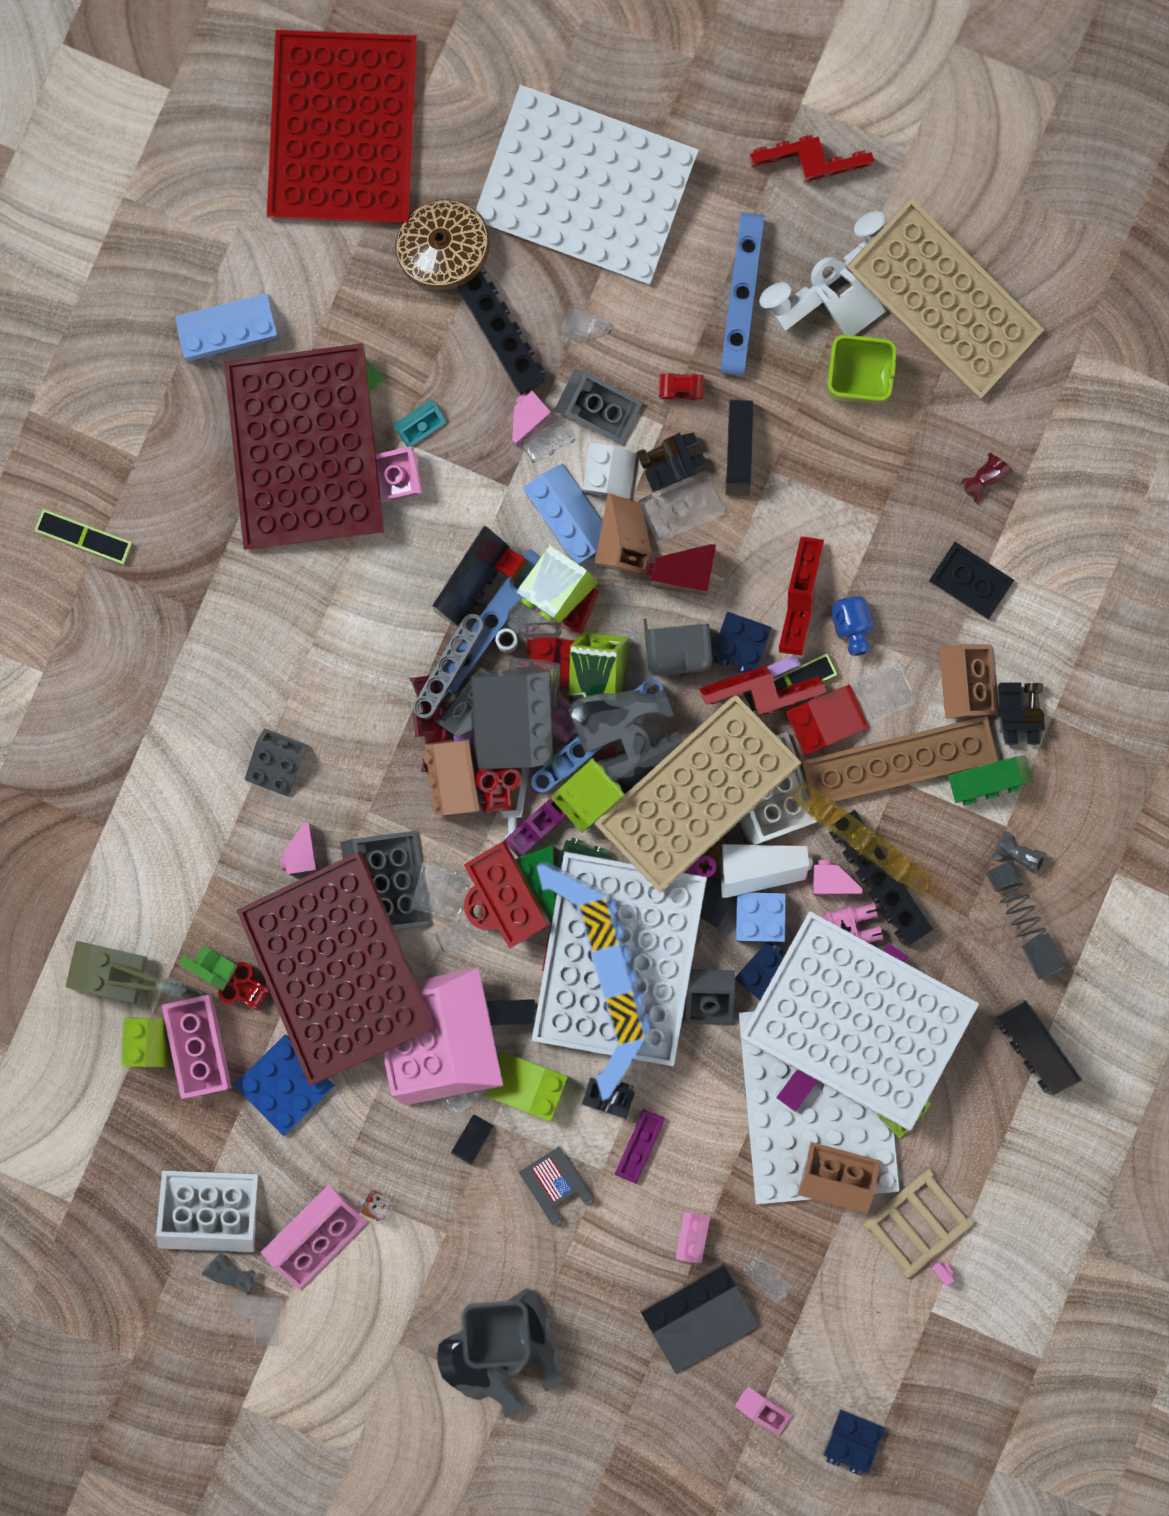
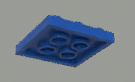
(280, 1088)

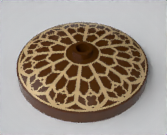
(442, 245)

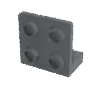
(275, 762)

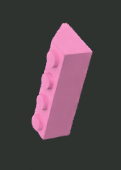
(196, 1046)
(313, 1237)

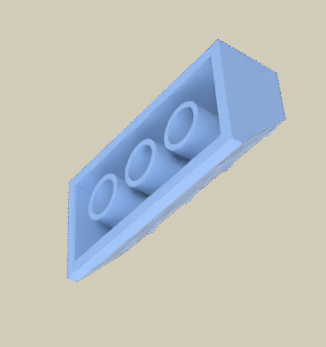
(226, 327)
(566, 513)

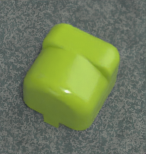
(861, 369)

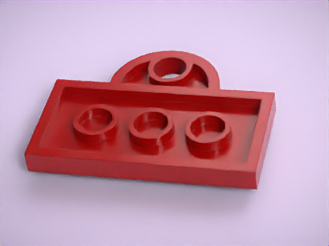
(503, 896)

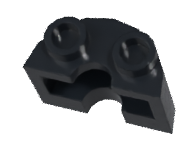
(618, 1102)

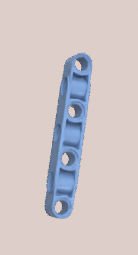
(741, 309)
(498, 607)
(566, 763)

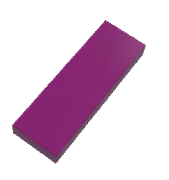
(639, 1146)

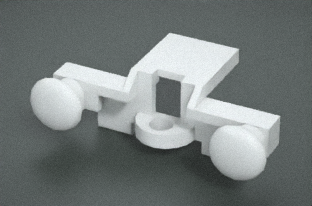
(850, 310)

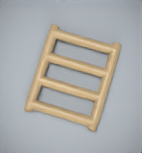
(945, 1238)

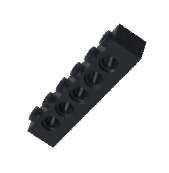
(522, 381)
(906, 934)

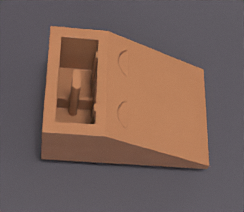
(623, 537)

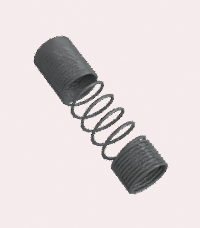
(1040, 949)

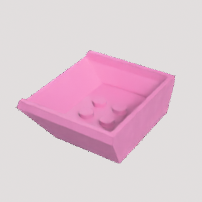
(456, 1054)

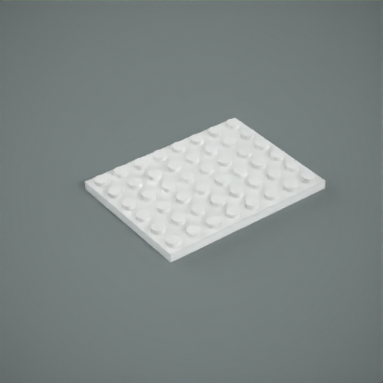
(585, 184)
(661, 945)
(859, 1021)
(783, 1136)

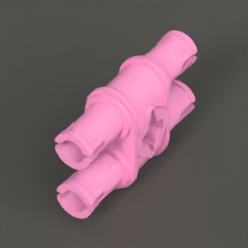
(851, 916)

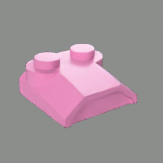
(398, 474)

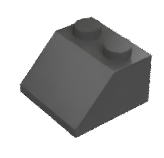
(710, 996)

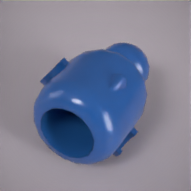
(853, 623)

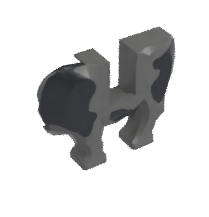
(621, 715)
(494, 1380)

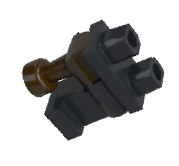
(677, 459)
(1020, 719)

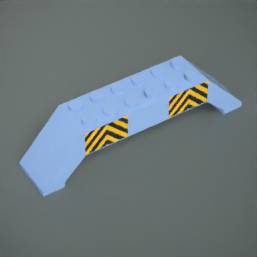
(612, 968)

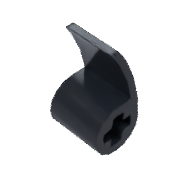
(472, 1139)

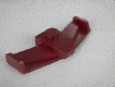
(428, 727)

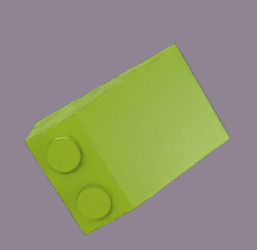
(528, 1086)

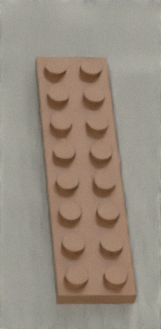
(902, 760)

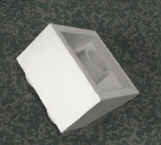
(609, 471)

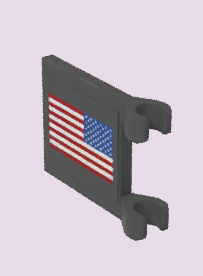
(553, 1181)

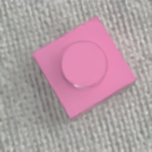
(943, 1272)

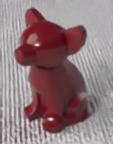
(990, 473)

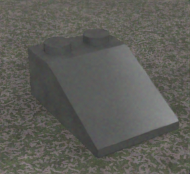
(598, 406)
(459, 714)

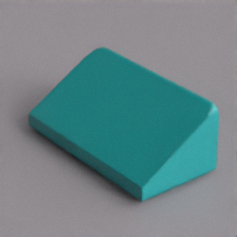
(420, 423)

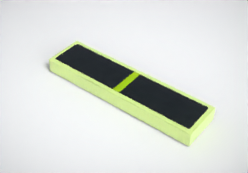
(83, 536)
(819, 667)

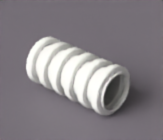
(503, 632)

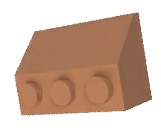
(968, 681)
(451, 777)
(839, 1177)

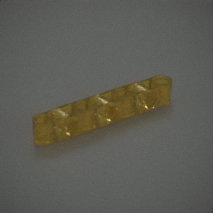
(861, 838)

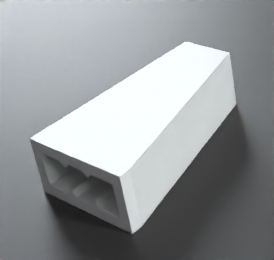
(761, 867)

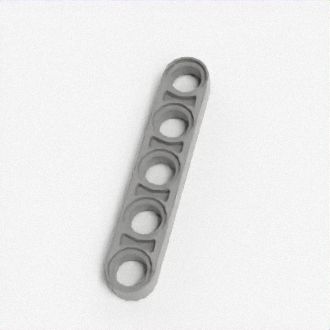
(448, 678)

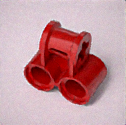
(681, 386)
(496, 792)
(246, 989)

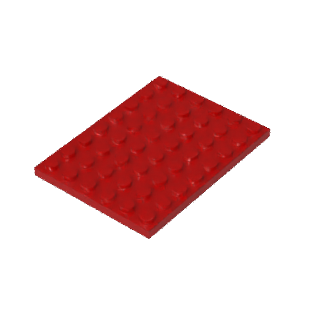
(341, 126)

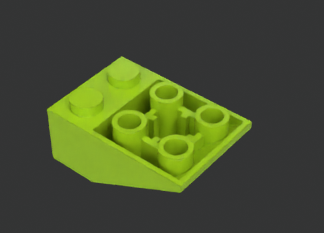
(587, 795)

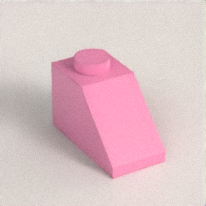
(528, 415)
(300, 853)
(832, 880)
(763, 1410)

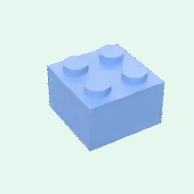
(760, 917)

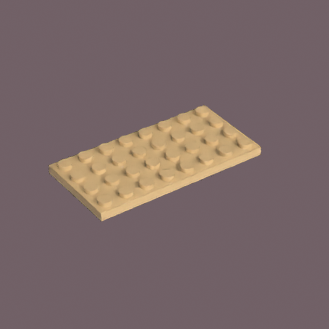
(944, 298)
(697, 793)

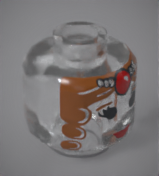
(375, 1207)

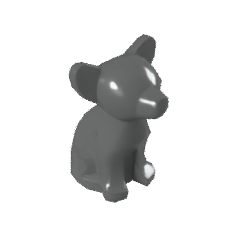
(1031, 859)
(224, 1273)

